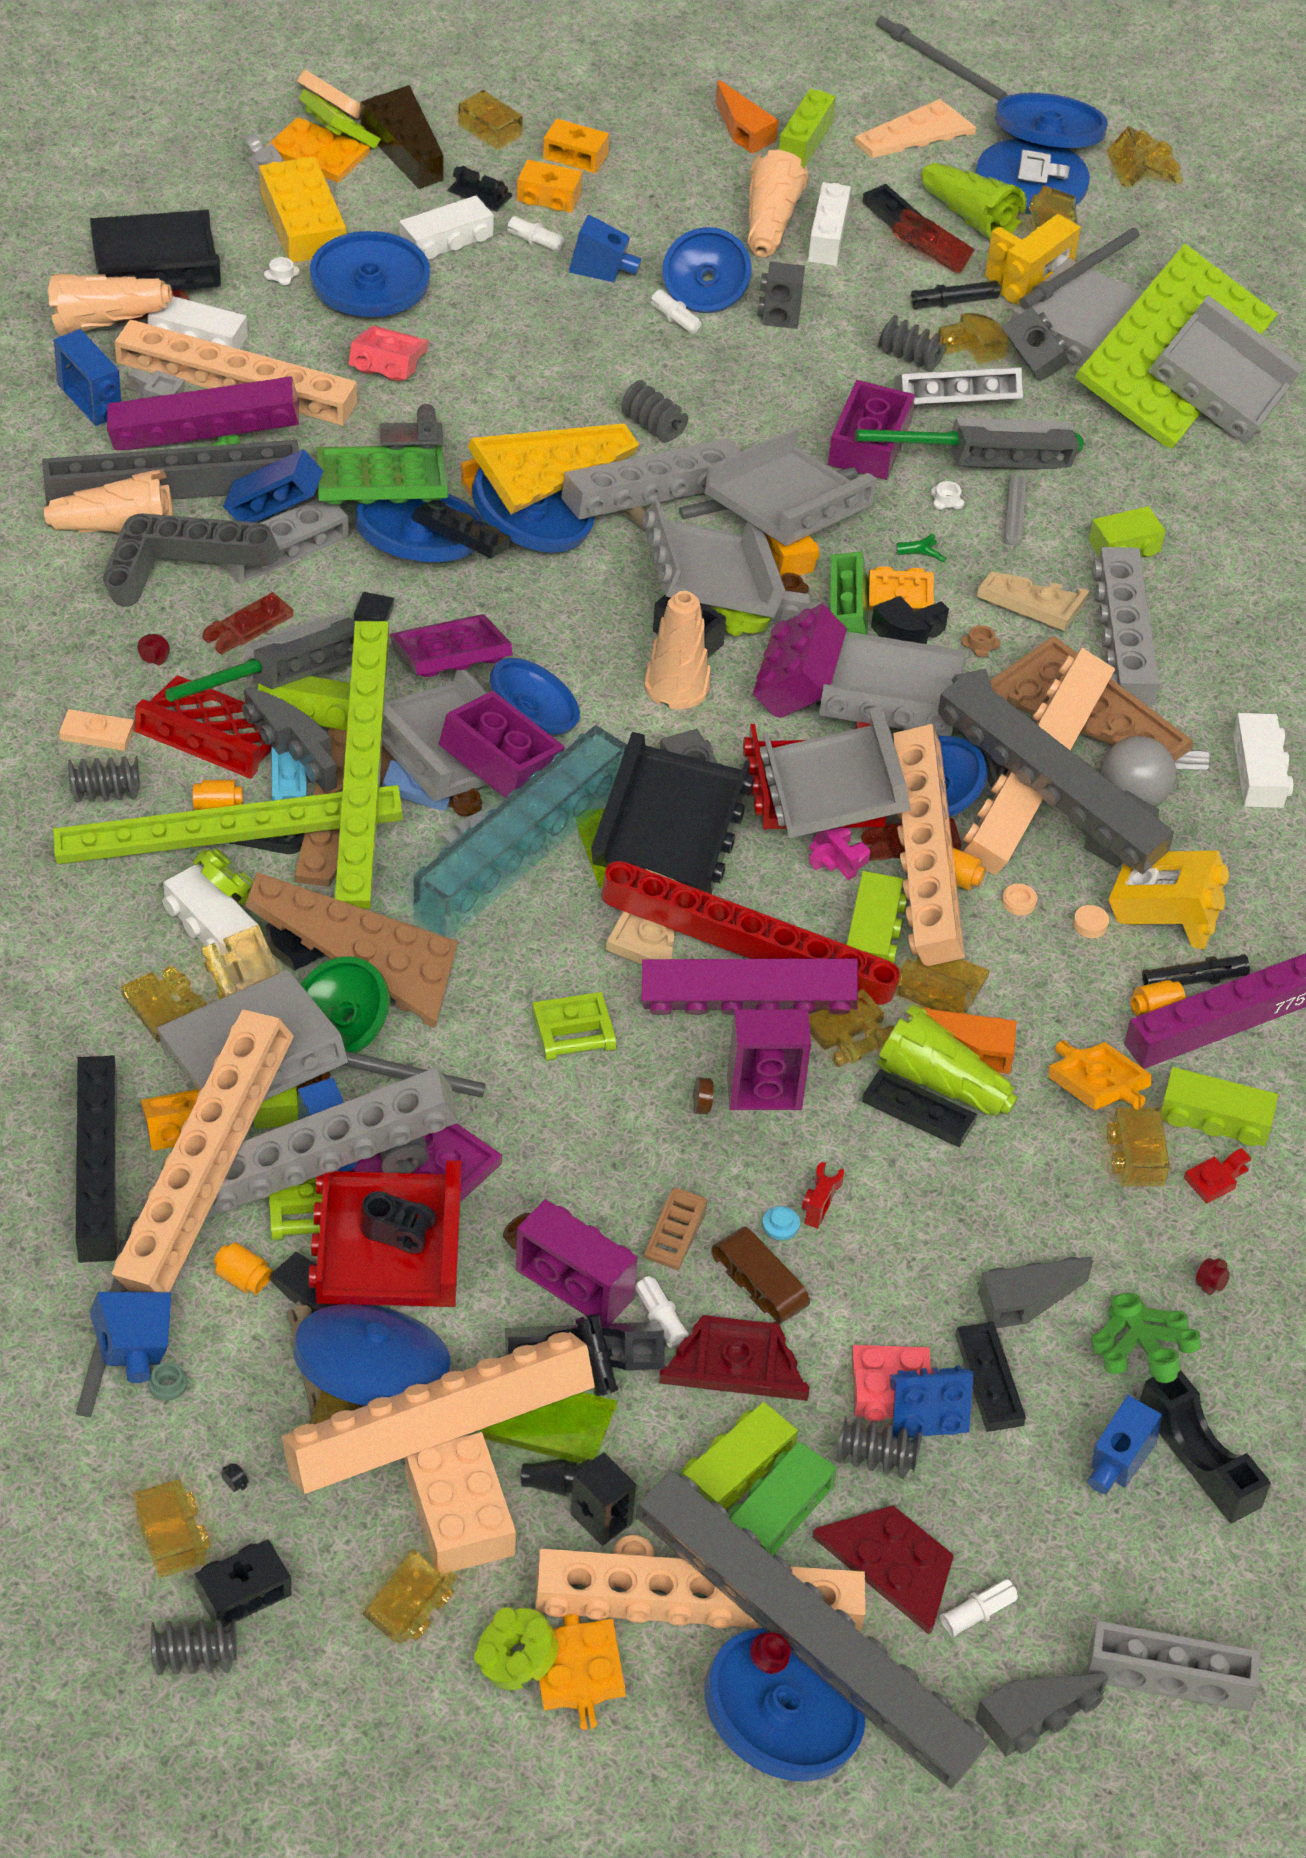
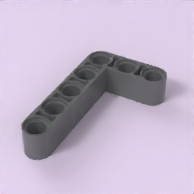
(181, 538)

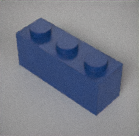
(273, 488)

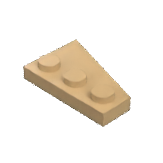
(1044, 604)
(640, 938)

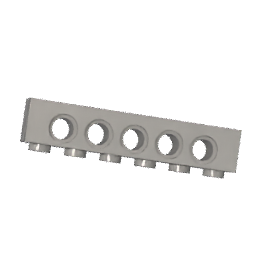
(642, 479)
(1126, 621)

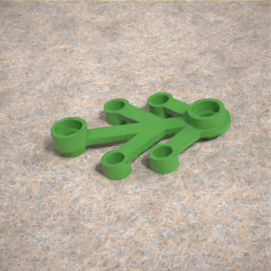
(1130, 1311)

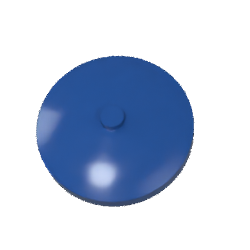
(1051, 120)
(1003, 161)
(370, 273)
(540, 527)
(392, 530)
(367, 1352)
(780, 1721)

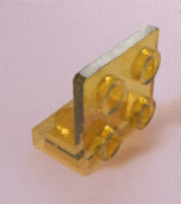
(1136, 152)
(942, 986)

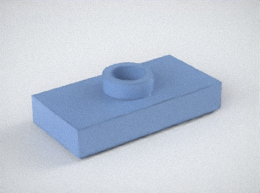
(410, 789)

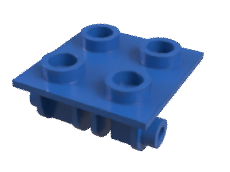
(932, 1402)

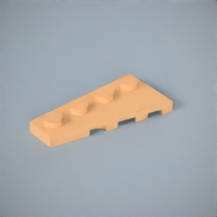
(916, 128)

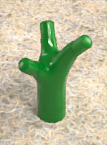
(920, 547)

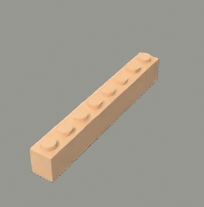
(1014, 803)
(437, 1411)

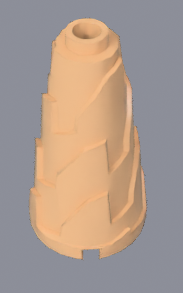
(774, 190)
(101, 301)
(110, 505)
(679, 656)

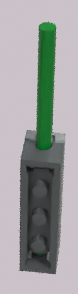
(995, 442)
(284, 657)

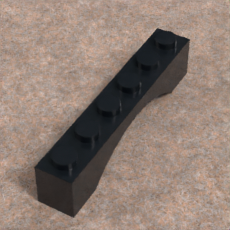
(96, 1159)

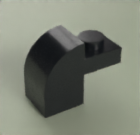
(899, 621)

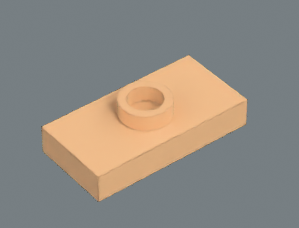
(96, 729)

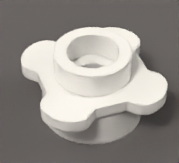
(281, 271)
(947, 495)

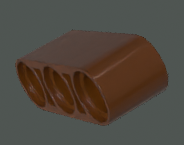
(761, 1274)

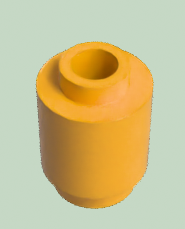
(216, 794)
(968, 869)
(1156, 995)
(242, 1268)

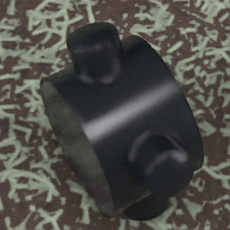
(234, 1477)

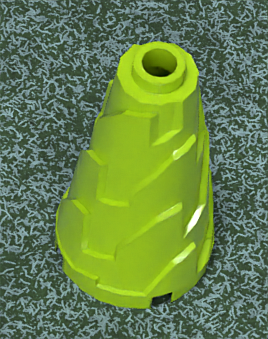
(979, 200)
(934, 1058)

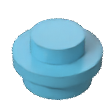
(781, 1223)

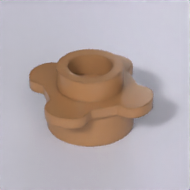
(981, 640)

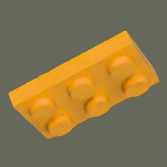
(334, 153)

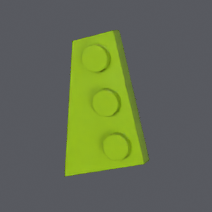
(336, 119)

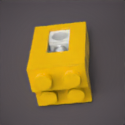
(1028, 261)
(1175, 890)

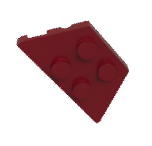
(736, 1359)
(896, 1558)

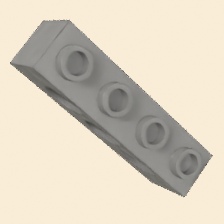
(962, 386)
(298, 535)
(1174, 1665)

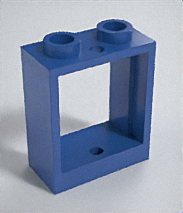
(90, 378)

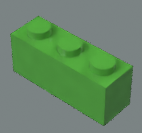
(850, 591)
(785, 1496)

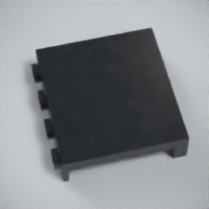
(158, 246)
(672, 814)

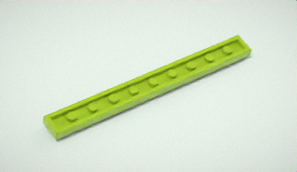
(362, 764)
(211, 826)

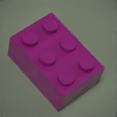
(874, 409)
(799, 660)
(497, 742)
(768, 1059)
(575, 1262)

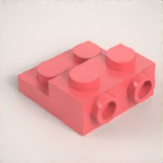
(387, 353)
(872, 1374)

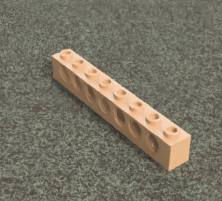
(219, 365)
(928, 850)
(203, 1154)
(676, 1578)

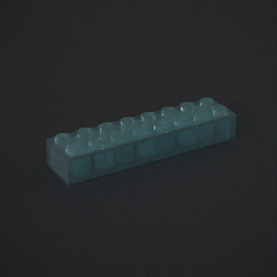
(517, 834)

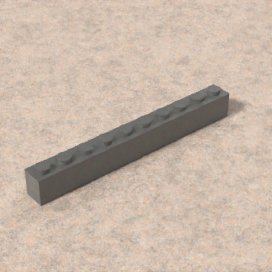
(815, 1631)

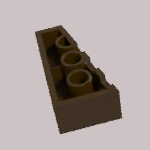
(404, 135)

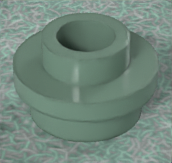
(163, 1372)

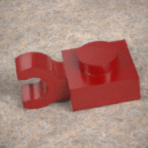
(1215, 1179)
(818, 1201)

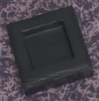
(373, 607)

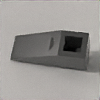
(1025, 1292)
(1030, 1707)

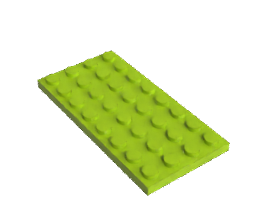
(1122, 361)

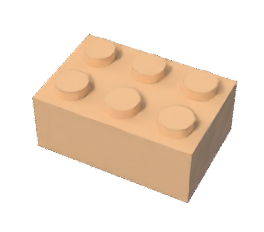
(460, 1504)

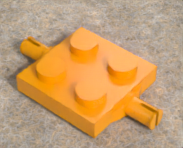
(1099, 1075)
(584, 1669)

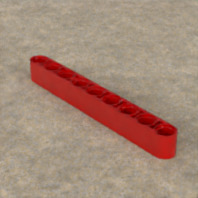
(735, 926)

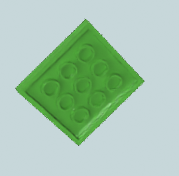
(381, 474)

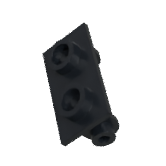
(489, 190)

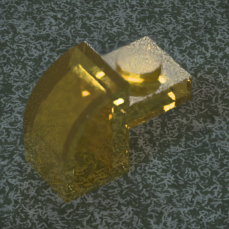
(978, 335)

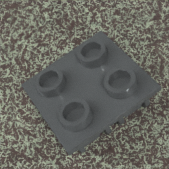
(424, 433)

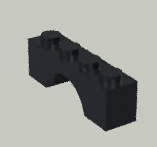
(632, 1344)
(1228, 1479)

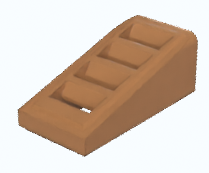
(684, 1208)

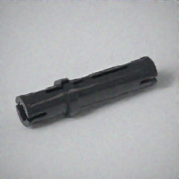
(944, 295)
(1234, 967)

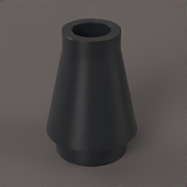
(550, 1476)

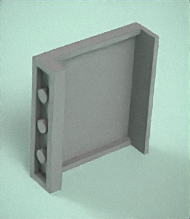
(1084, 310)
(1226, 369)
(786, 489)
(715, 564)
(891, 674)
(414, 730)
(836, 778)
(201, 1035)

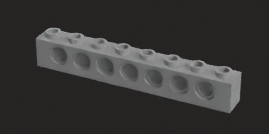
(337, 1138)

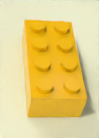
(300, 206)

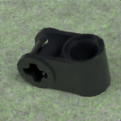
(397, 1221)

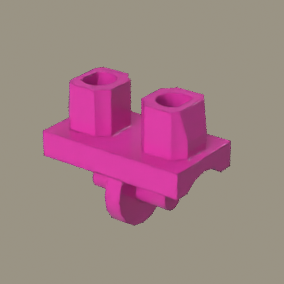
(832, 851)

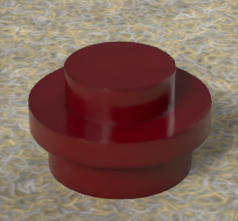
(153, 649)
(1212, 1275)
(770, 1652)

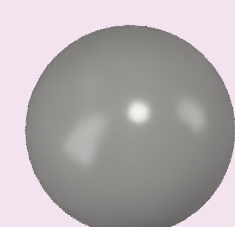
(1141, 768)

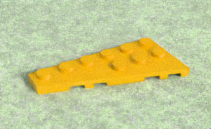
(534, 464)

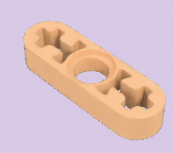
(329, 93)

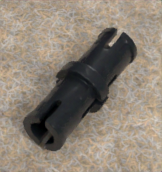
(599, 1354)

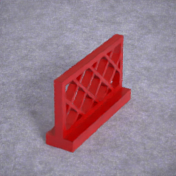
(203, 739)

